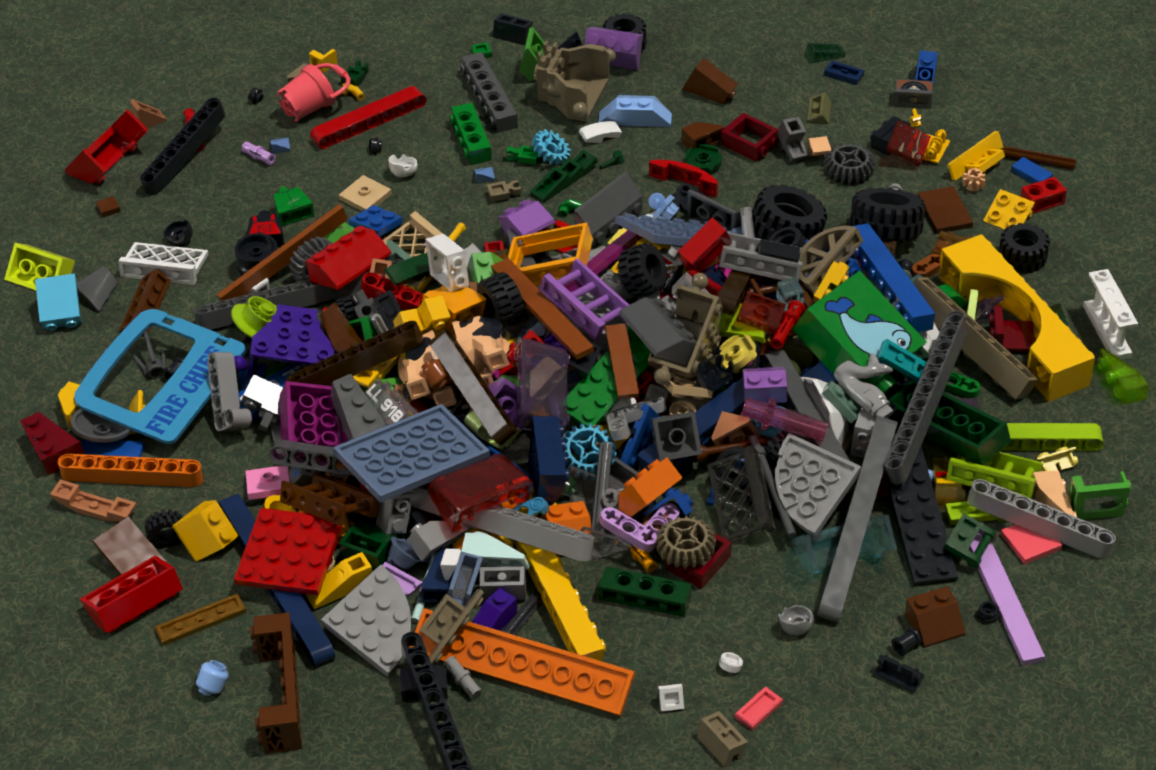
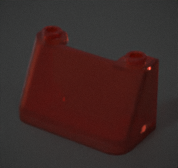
(478, 488)

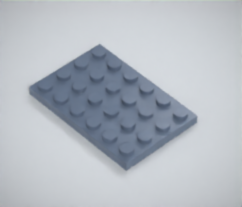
(661, 229)
(410, 452)

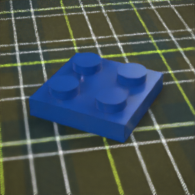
(376, 219)

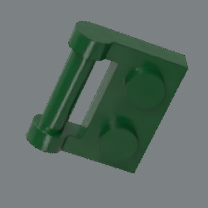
(963, 536)

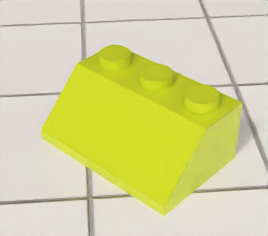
(34, 263)

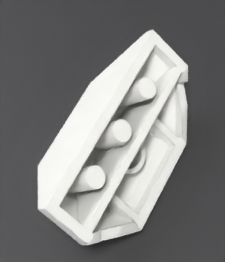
(835, 420)

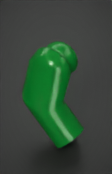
(568, 206)

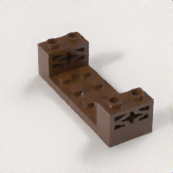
(279, 723)

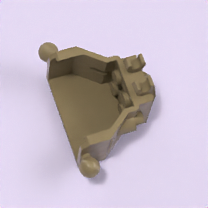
(573, 77)
(701, 317)

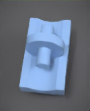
(664, 207)

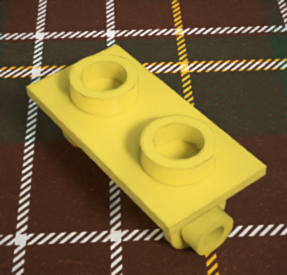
(1062, 457)

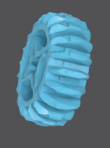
(573, 442)

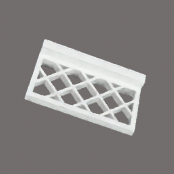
(178, 272)

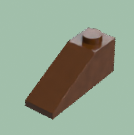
(339, 329)

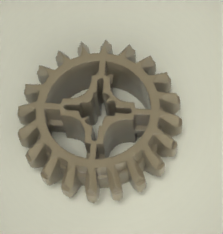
(684, 536)

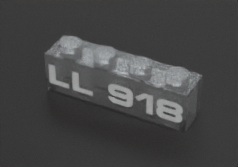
(389, 402)

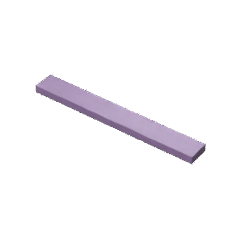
(1008, 605)

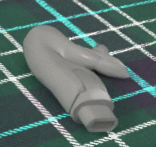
(863, 393)

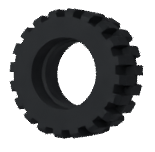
(787, 207)
(889, 212)

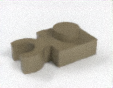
(502, 191)

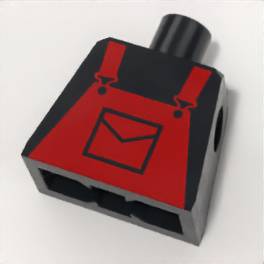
(267, 224)

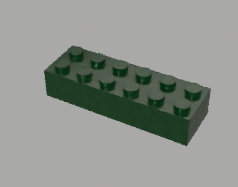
(959, 426)

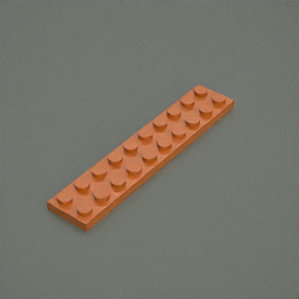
(536, 666)

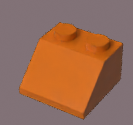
(569, 515)

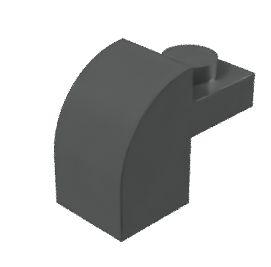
(790, 139)

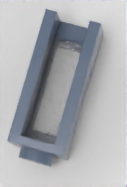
(464, 577)

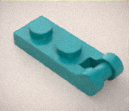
(901, 360)

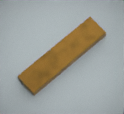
(200, 619)

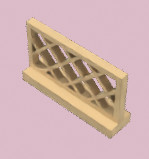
(421, 226)

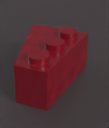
(49, 441)

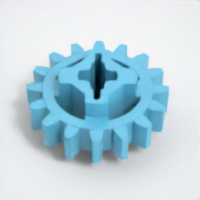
(551, 147)

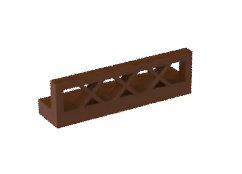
(147, 296)

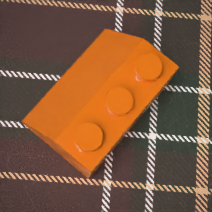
(647, 486)

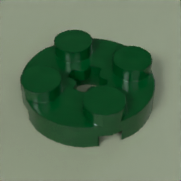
(710, 164)

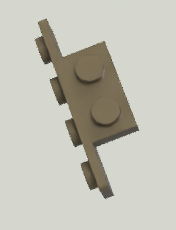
(445, 621)

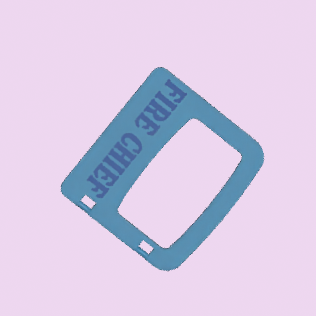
(179, 399)

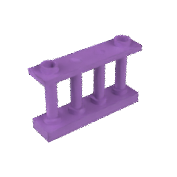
(574, 308)

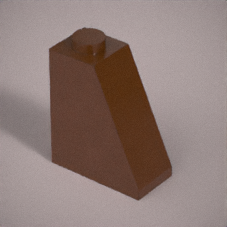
(710, 83)

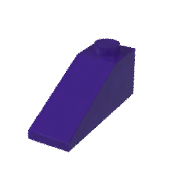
(497, 610)

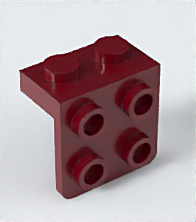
(1012, 335)

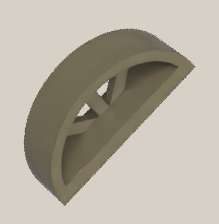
(842, 243)

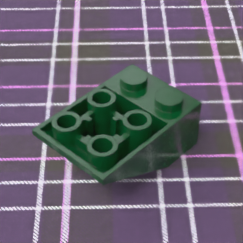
(369, 539)

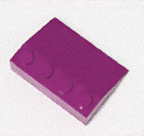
(309, 416)

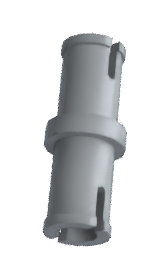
(462, 677)

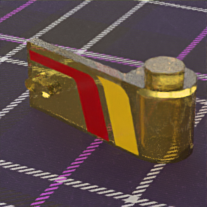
(945, 490)

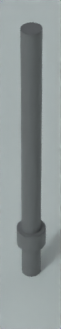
(772, 487)

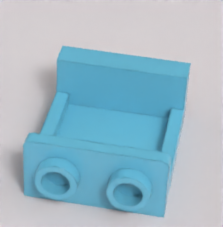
(58, 301)

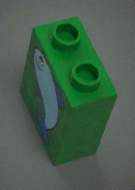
(852, 325)

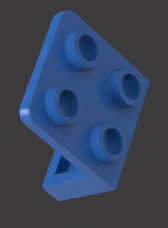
(683, 501)

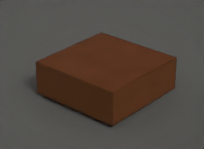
(108, 206)

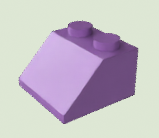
(526, 218)
(765, 383)

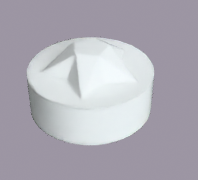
(730, 662)

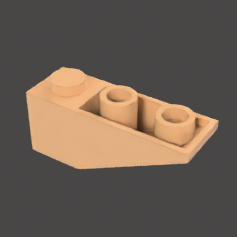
(1051, 491)

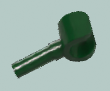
(617, 158)

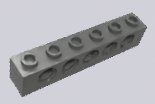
(489, 92)

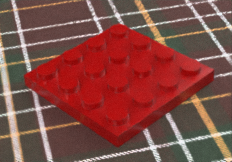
(288, 552)

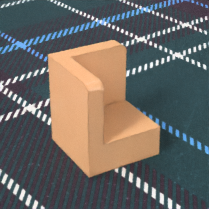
(818, 146)

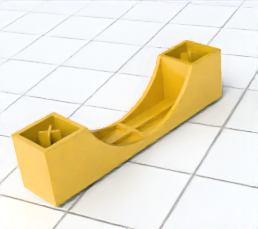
(1057, 354)

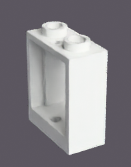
(450, 264)

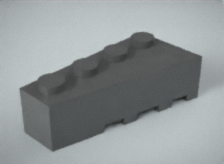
(354, 408)

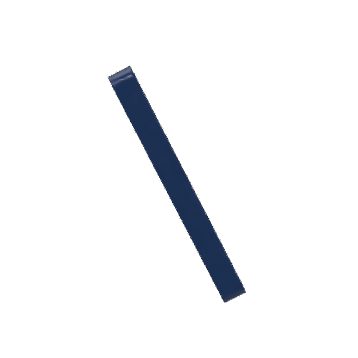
(303, 621)

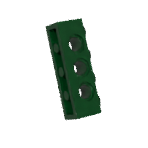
(645, 591)

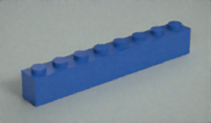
(892, 280)

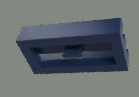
(844, 74)

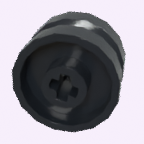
(252, 250)

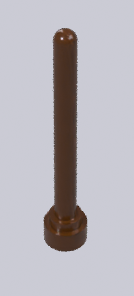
(707, 451)

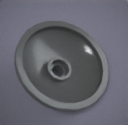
(97, 429)

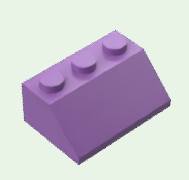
(625, 44)

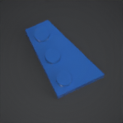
(641, 438)

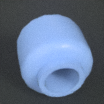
(211, 678)

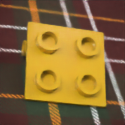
(936, 147)
(1008, 210)

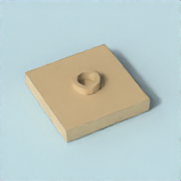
(365, 193)

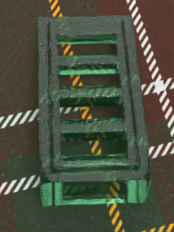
(823, 52)

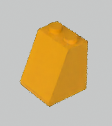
(461, 304)

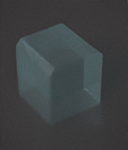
(788, 291)

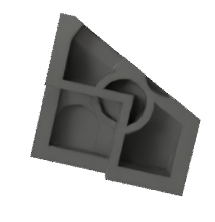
(97, 288)

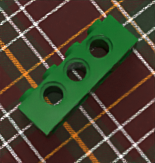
(471, 134)

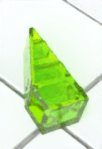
(1126, 380)

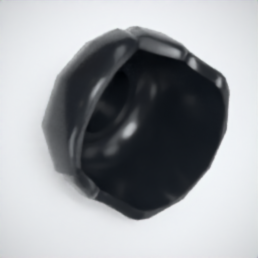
(178, 232)

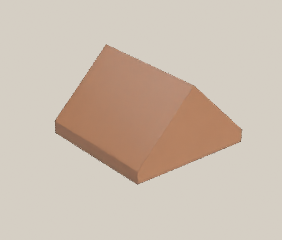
(733, 429)

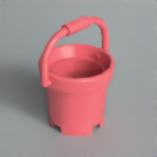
(310, 91)

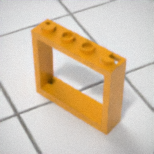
(548, 241)

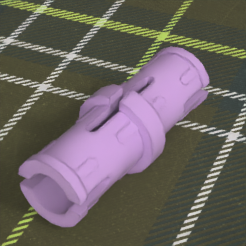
(258, 153)

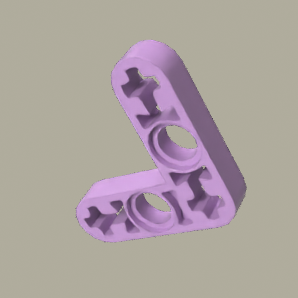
(640, 531)

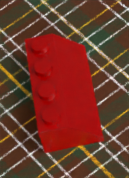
(346, 258)
(132, 594)

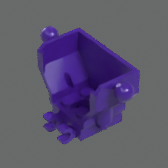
(289, 337)

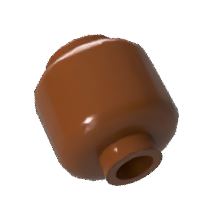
(435, 374)

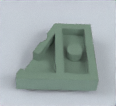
(841, 401)

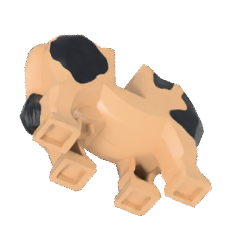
(481, 342)

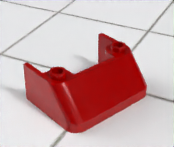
(107, 149)

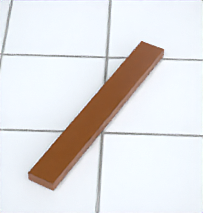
(282, 256)
(546, 312)

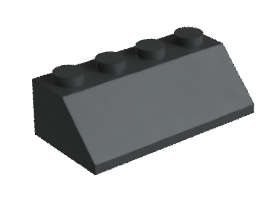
(600, 210)
(659, 330)

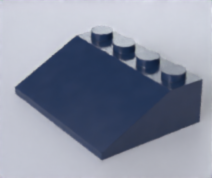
(547, 459)

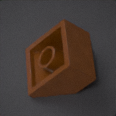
(935, 616)

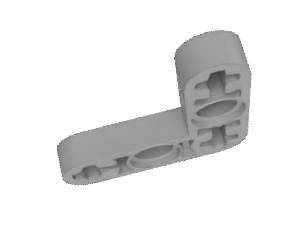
(619, 419)

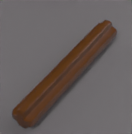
(1041, 158)

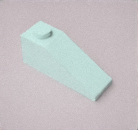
(493, 551)

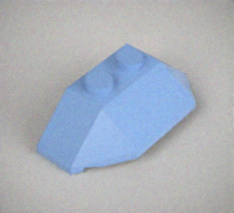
(636, 111)

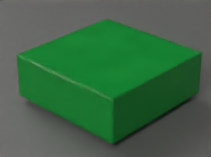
(483, 47)

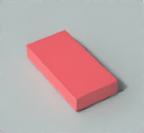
(758, 708)

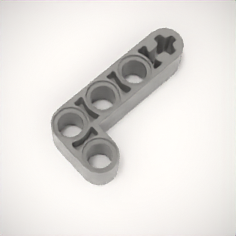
(225, 393)

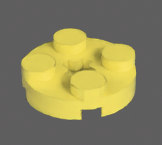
(746, 351)

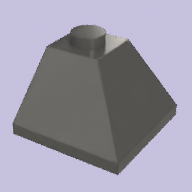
(676, 435)

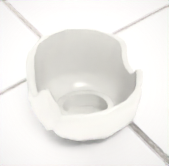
(403, 166)

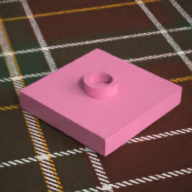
(265, 481)

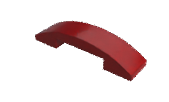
(684, 172)

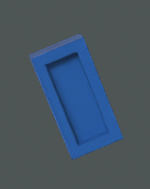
(1030, 171)

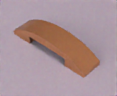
(91, 505)

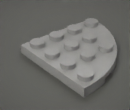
(812, 482)
(373, 620)

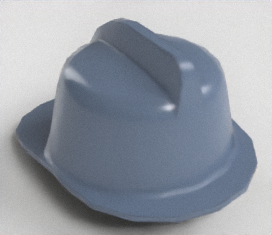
(402, 554)

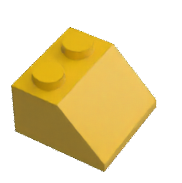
(205, 530)

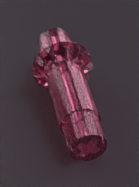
(783, 419)

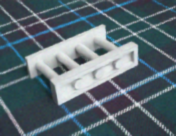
(1110, 314)

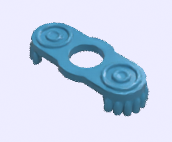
(535, 506)

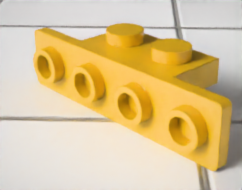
(980, 156)

